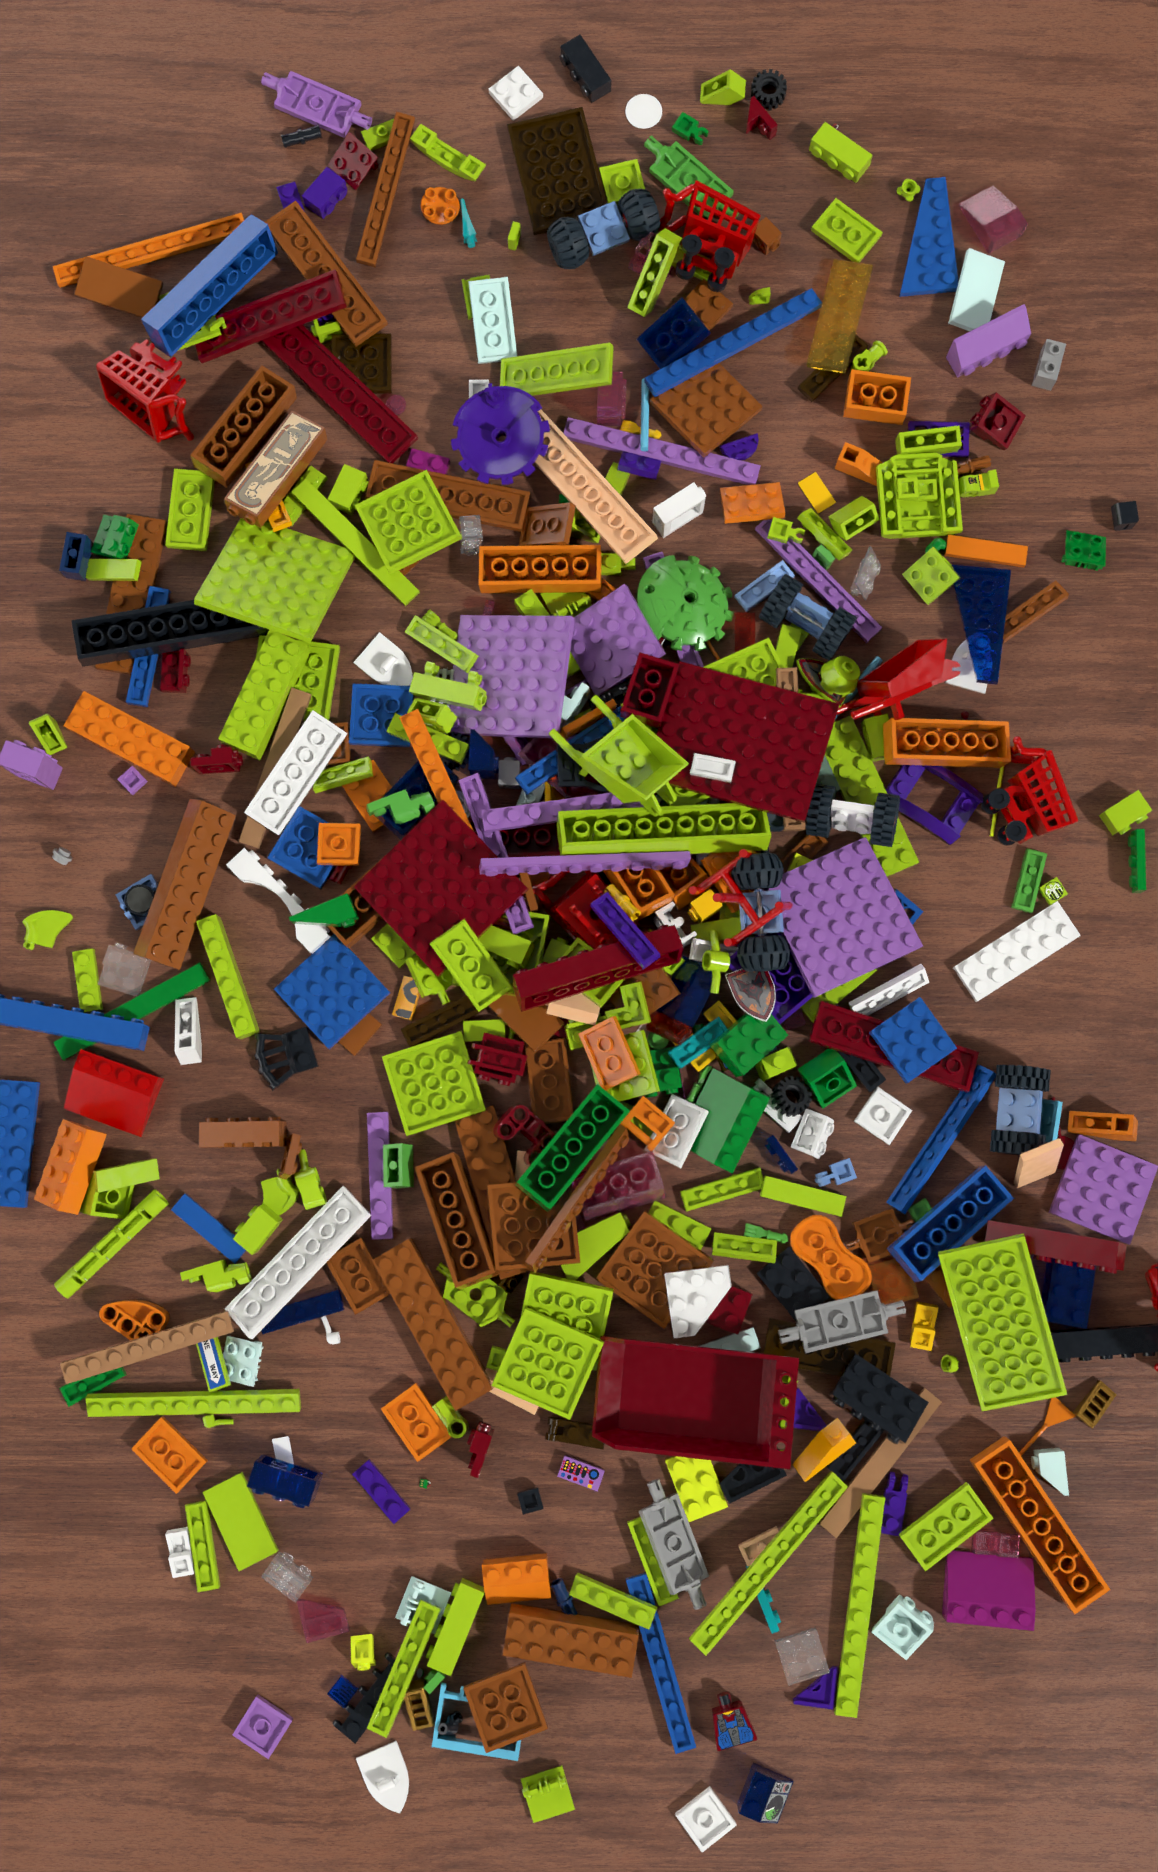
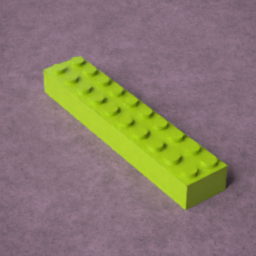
(678, 828)

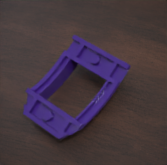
(957, 814)

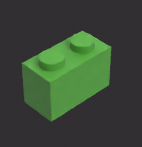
(398, 1166)

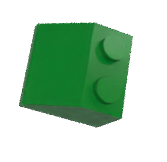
(827, 1077)

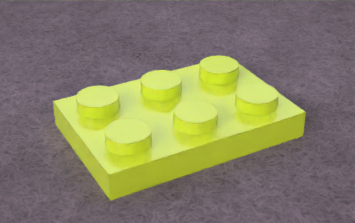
(696, 1486)

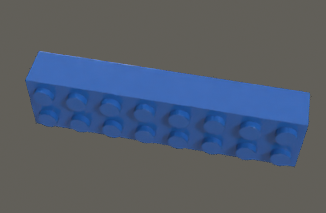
(210, 285)

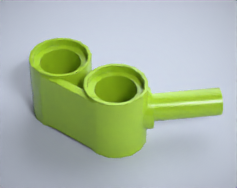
(308, 1184)

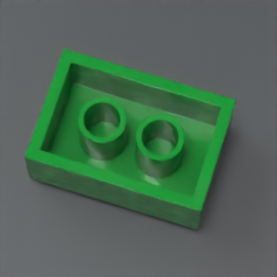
(747, 1043)

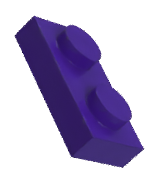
(639, 465)

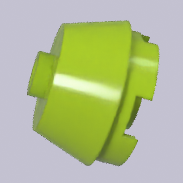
(840, 676)

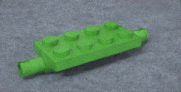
(679, 168)

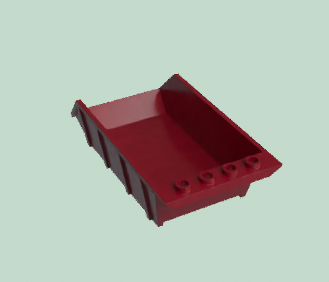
(695, 1402)

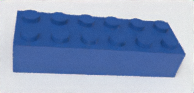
(950, 1223)

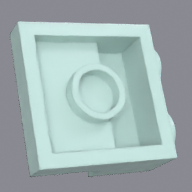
(573, 706)
(904, 1626)

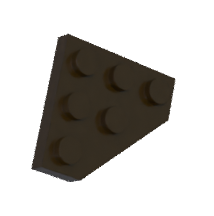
(368, 361)

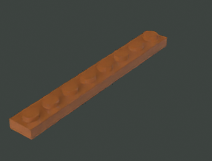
(385, 189)
(574, 1204)

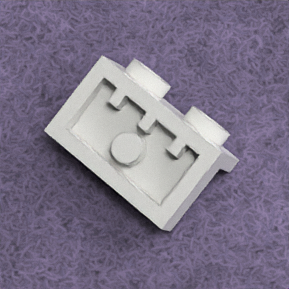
(813, 1133)

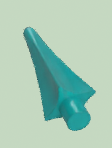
(468, 229)

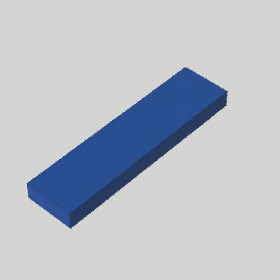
(208, 1227)

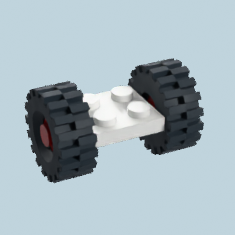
(829, 813)

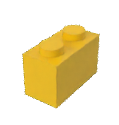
(704, 907)

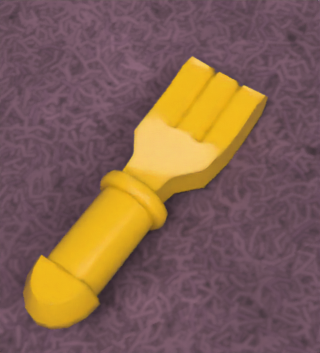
(632, 427)

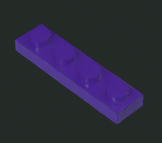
(625, 930)

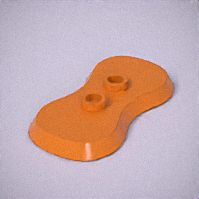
(820, 1245)

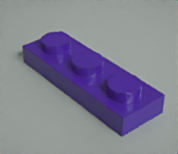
(381, 1491)

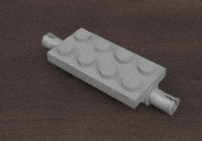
(841, 1321)
(674, 1544)

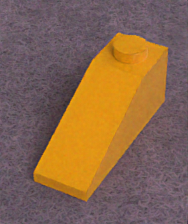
(823, 1449)

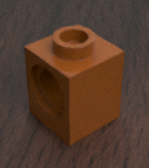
(767, 236)

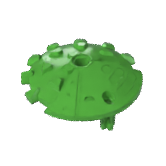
(670, 615)

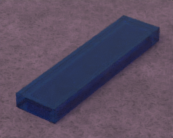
(305, 1311)

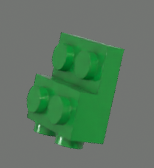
(114, 537)
(666, 1072)

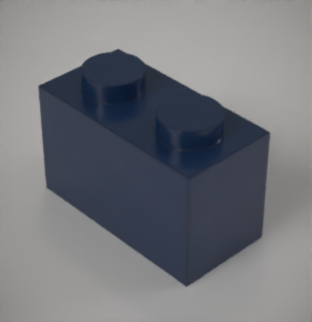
(75, 556)

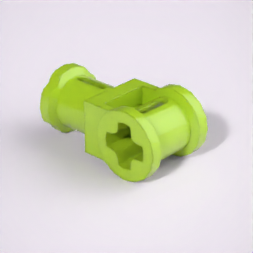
(867, 359)

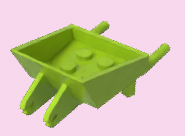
(629, 761)

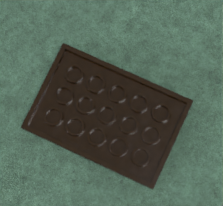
(556, 167)

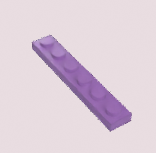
(379, 1195)

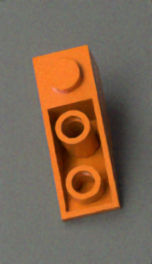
(858, 463)

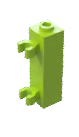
(449, 691)

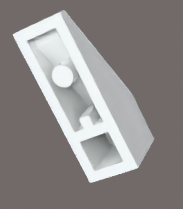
(187, 1031)

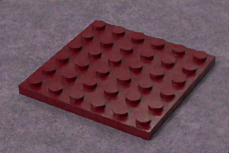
(436, 882)

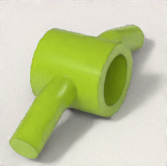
(715, 961)

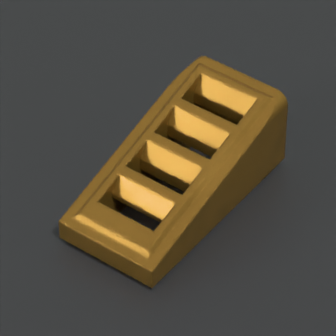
(1096, 1415)
(417, 1691)

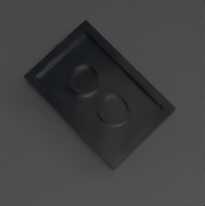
(792, 1282)

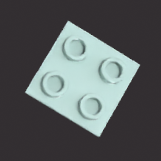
(242, 1360)
(417, 1591)

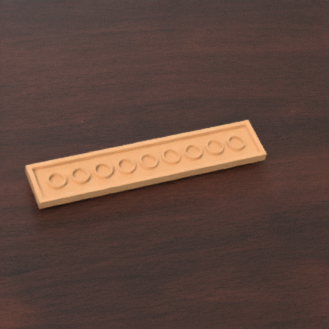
(593, 495)

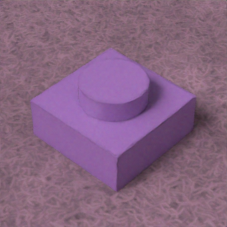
(132, 780)

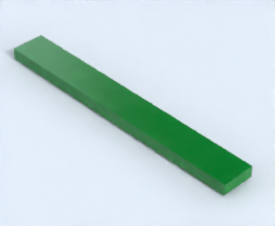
(143, 1005)

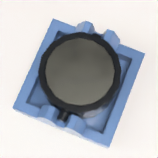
(137, 900)

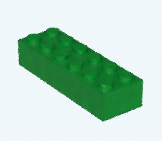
(572, 1148)

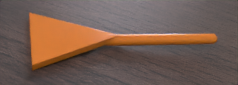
(1056, 1413)

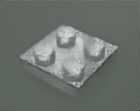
(802, 1656)

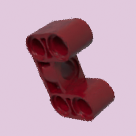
(529, 1125)

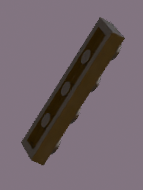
(821, 379)
(439, 1021)

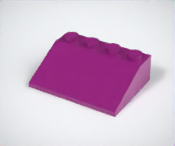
(989, 1590)

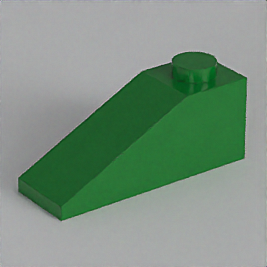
(334, 913)

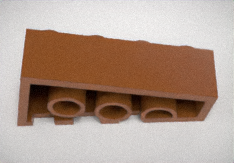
(242, 1133)

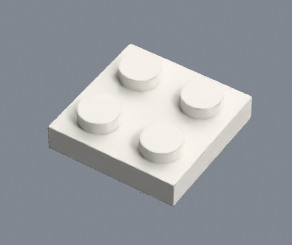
(515, 93)

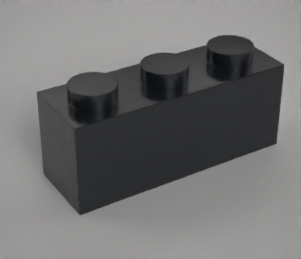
(585, 68)

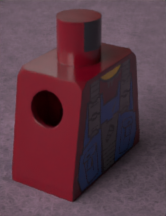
(731, 1723)

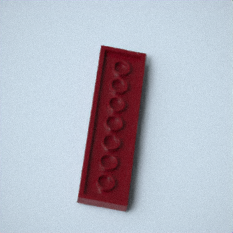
(275, 315)
(849, 1033)

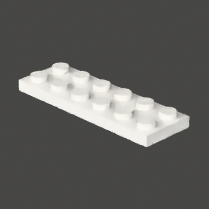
(295, 773)
(1016, 951)

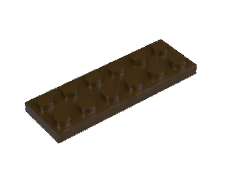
(831, 1359)

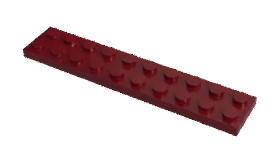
(342, 392)

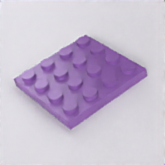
(610, 639)
(1103, 1189)

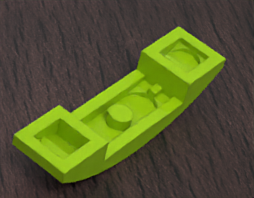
(445, 155)

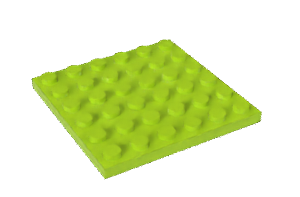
(275, 579)

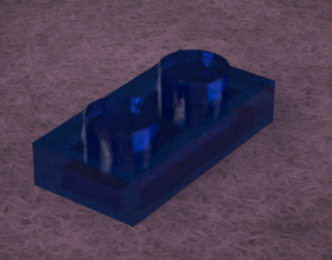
(785, 1162)

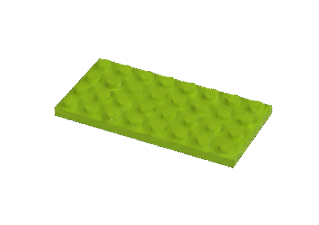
(1002, 1322)

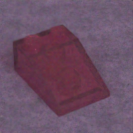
(993, 218)

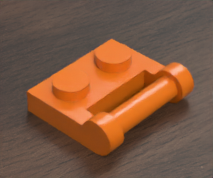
(652, 1118)

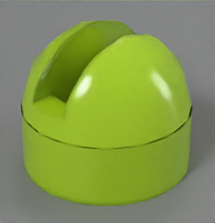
(953, 1363)

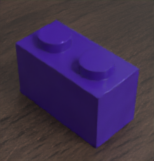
(325, 193)

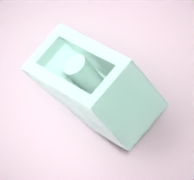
(1052, 1467)

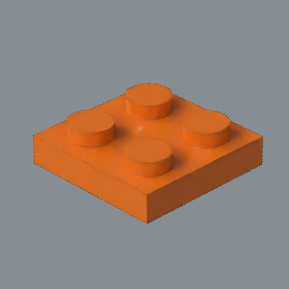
(339, 844)

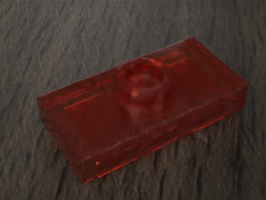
(744, 630)
(669, 1028)

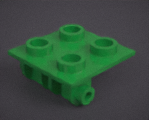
(1084, 549)

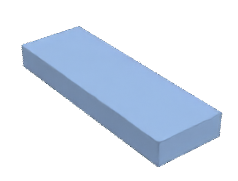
(762, 586)

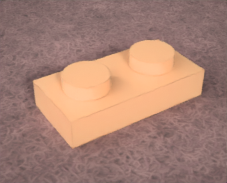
(754, 1546)

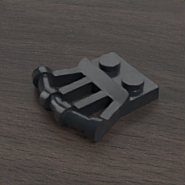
(569, 770)
(298, 1050)

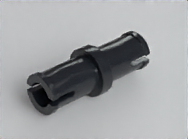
(301, 136)

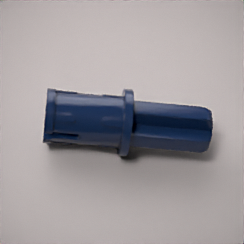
(563, 1597)

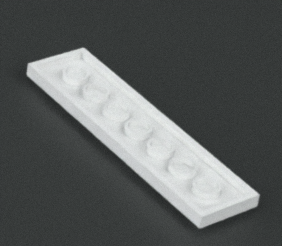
(297, 1262)

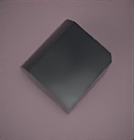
(1124, 515)

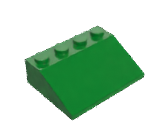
(731, 1119)

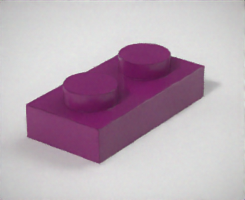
(428, 461)

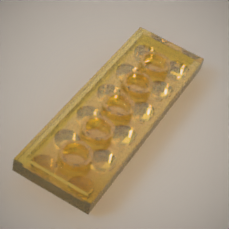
(839, 316)

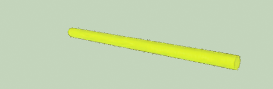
(995, 815)

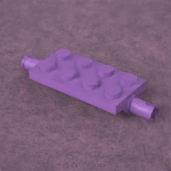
(316, 103)

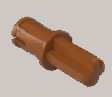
(973, 465)

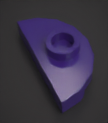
(741, 448)

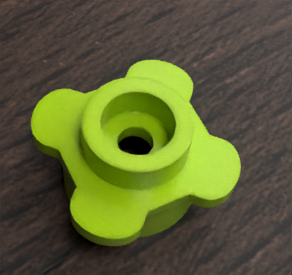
(912, 186)

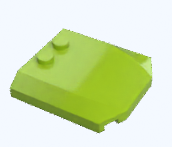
(919, 518)

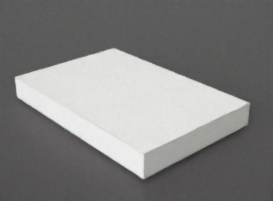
(680, 1138)

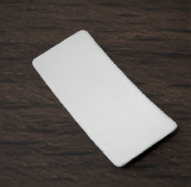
(283, 1449)

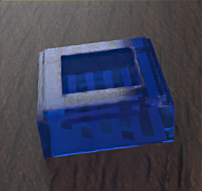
(342, 1691)

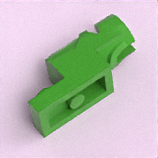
(401, 806)

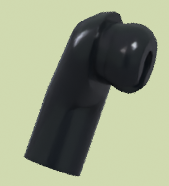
(451, 1725)

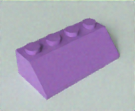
(989, 341)

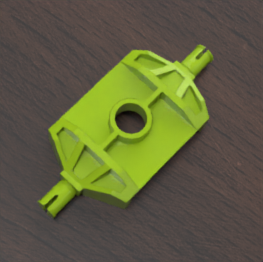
(483, 1310)

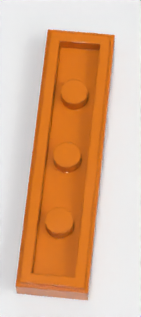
(986, 551)

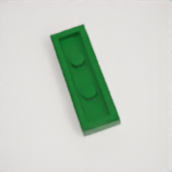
(79, 1389)

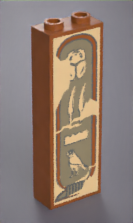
(275, 469)

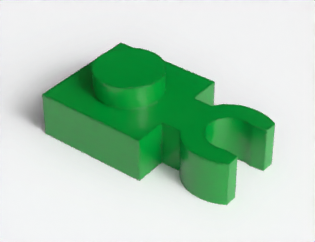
(688, 127)

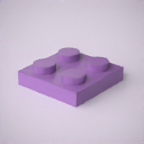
(262, 1726)

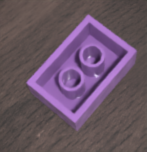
(30, 764)

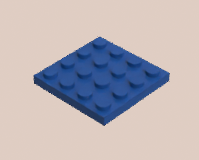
(332, 991)

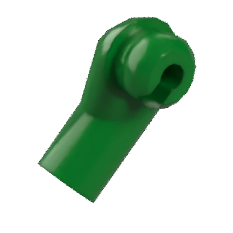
(938, 543)

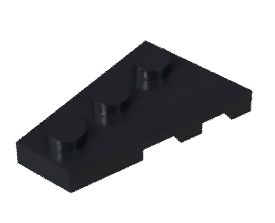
(748, 1479)

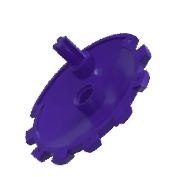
(494, 414)

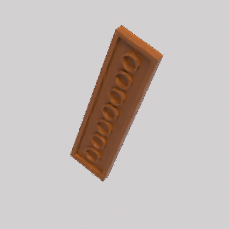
(314, 257)
(463, 497)
(133, 594)
(487, 1163)

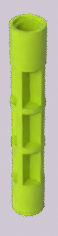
(111, 1244)

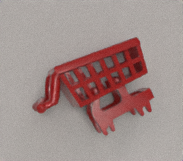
(146, 388)
(573, 908)

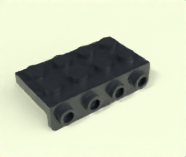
(878, 1400)

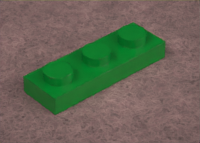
(1137, 861)

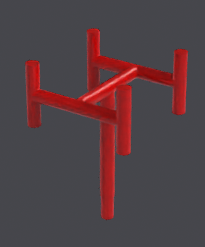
(738, 897)

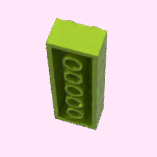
(264, 694)

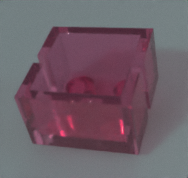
(612, 401)

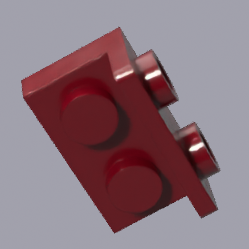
(174, 671)

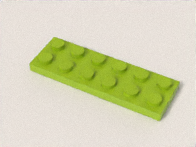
(559, 370)

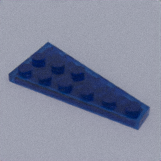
(983, 607)

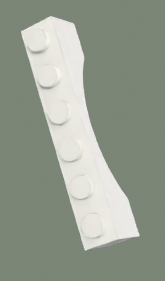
(249, 870)

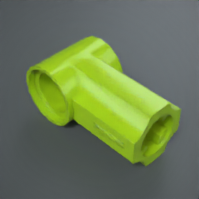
(449, 1416)

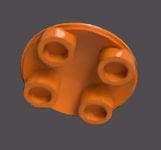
(440, 205)

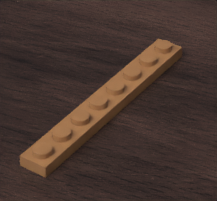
(147, 1347)

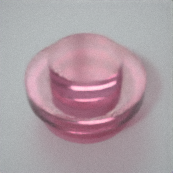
(396, 404)

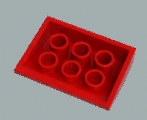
(112, 1092)

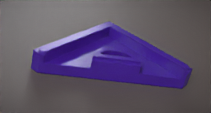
(806, 1415)
(820, 1692)

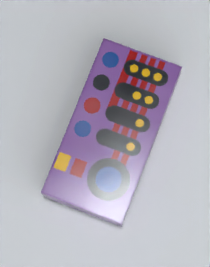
(581, 1473)

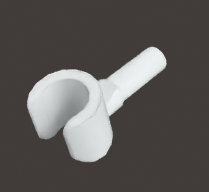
(332, 1338)

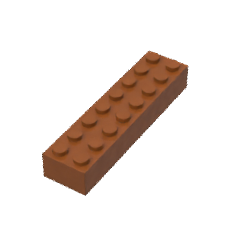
(184, 884)
(433, 1324)

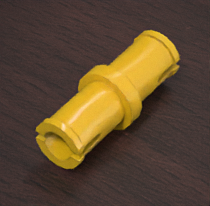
(624, 902)

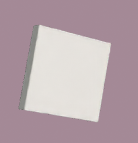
(883, 1115)
(705, 1819)

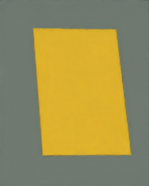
(816, 492)

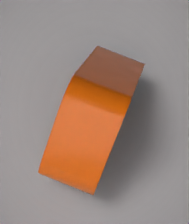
(141, 1315)

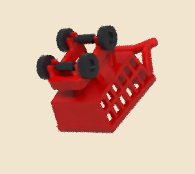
(728, 246)
(1020, 786)

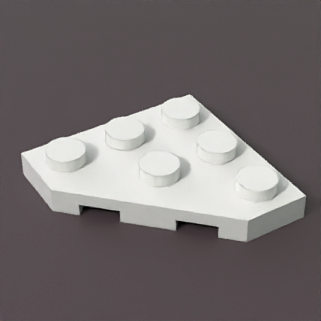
(695, 1296)

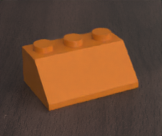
(516, 1578)

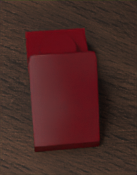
(760, 117)

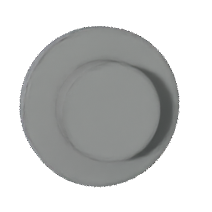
(62, 855)

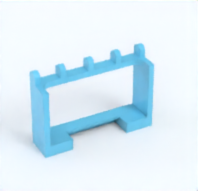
(450, 1742)

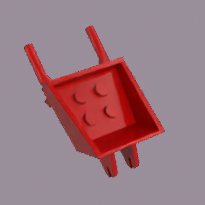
(902, 676)

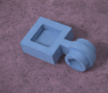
(840, 1171)

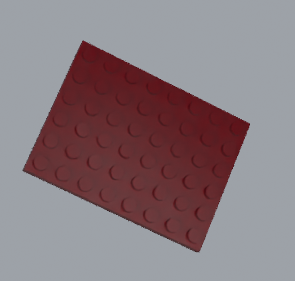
(765, 729)

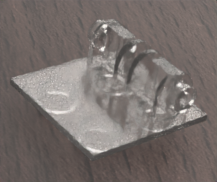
(867, 571)

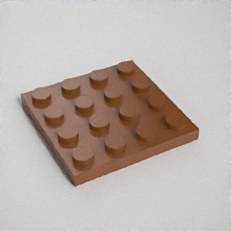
(707, 408)
(519, 1225)
(642, 1260)

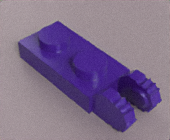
(894, 1505)

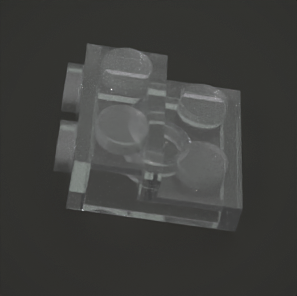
(123, 970)

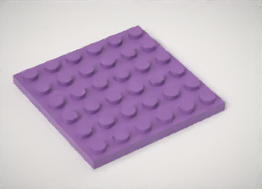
(521, 671)
(843, 917)

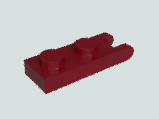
(499, 1060)

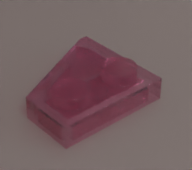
(321, 1620)

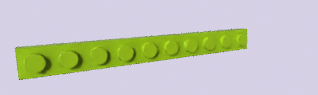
(193, 1402)
(767, 1563)
(859, 1605)

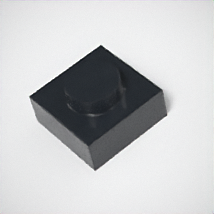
(530, 1500)

